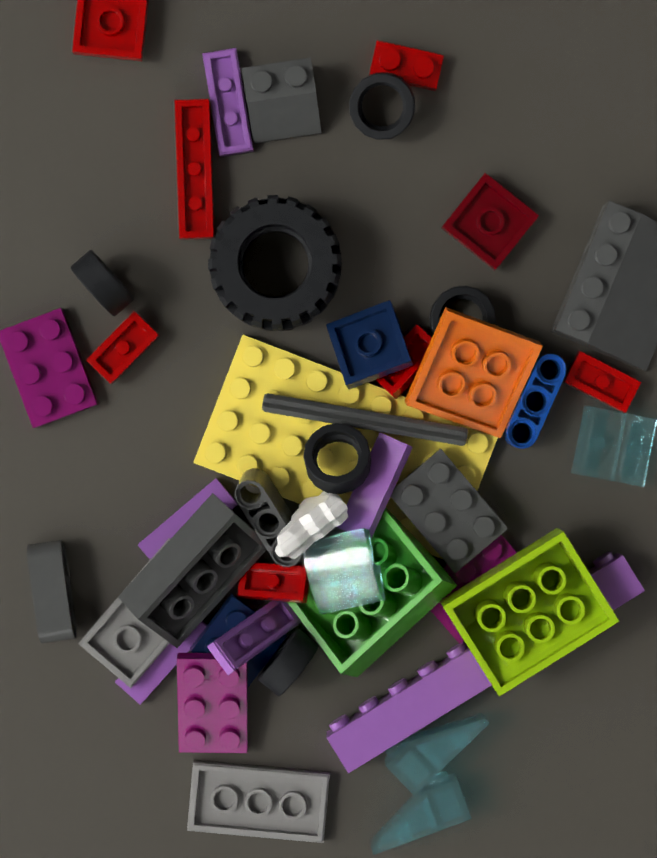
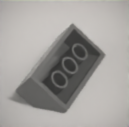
(193, 571)

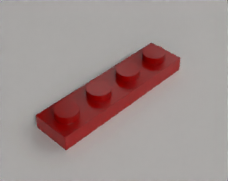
(194, 169)

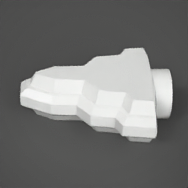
(310, 523)

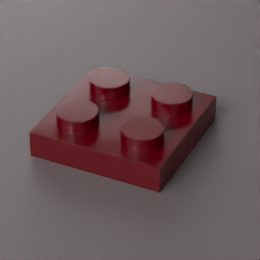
(489, 221)

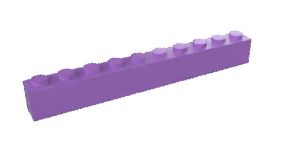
(444, 684)

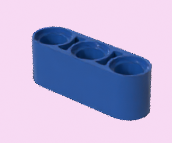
(547, 389)

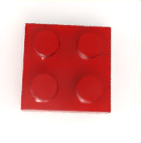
(110, 28)

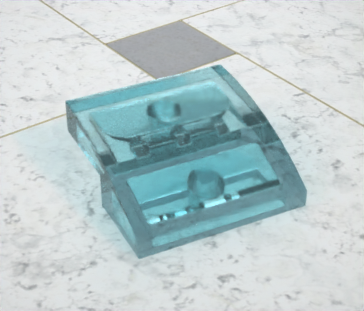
(614, 446)
(343, 571)

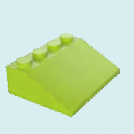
(529, 611)

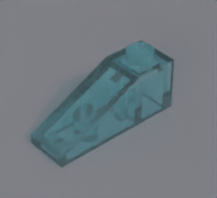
(429, 751)
(430, 810)

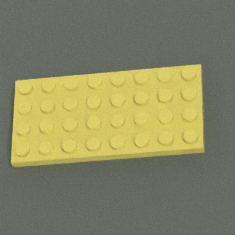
(247, 437)

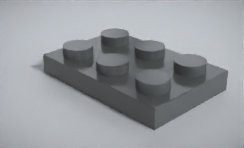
(447, 510)

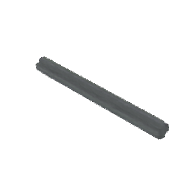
(365, 419)

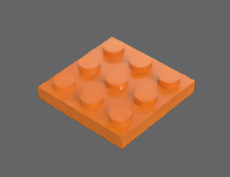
(473, 373)

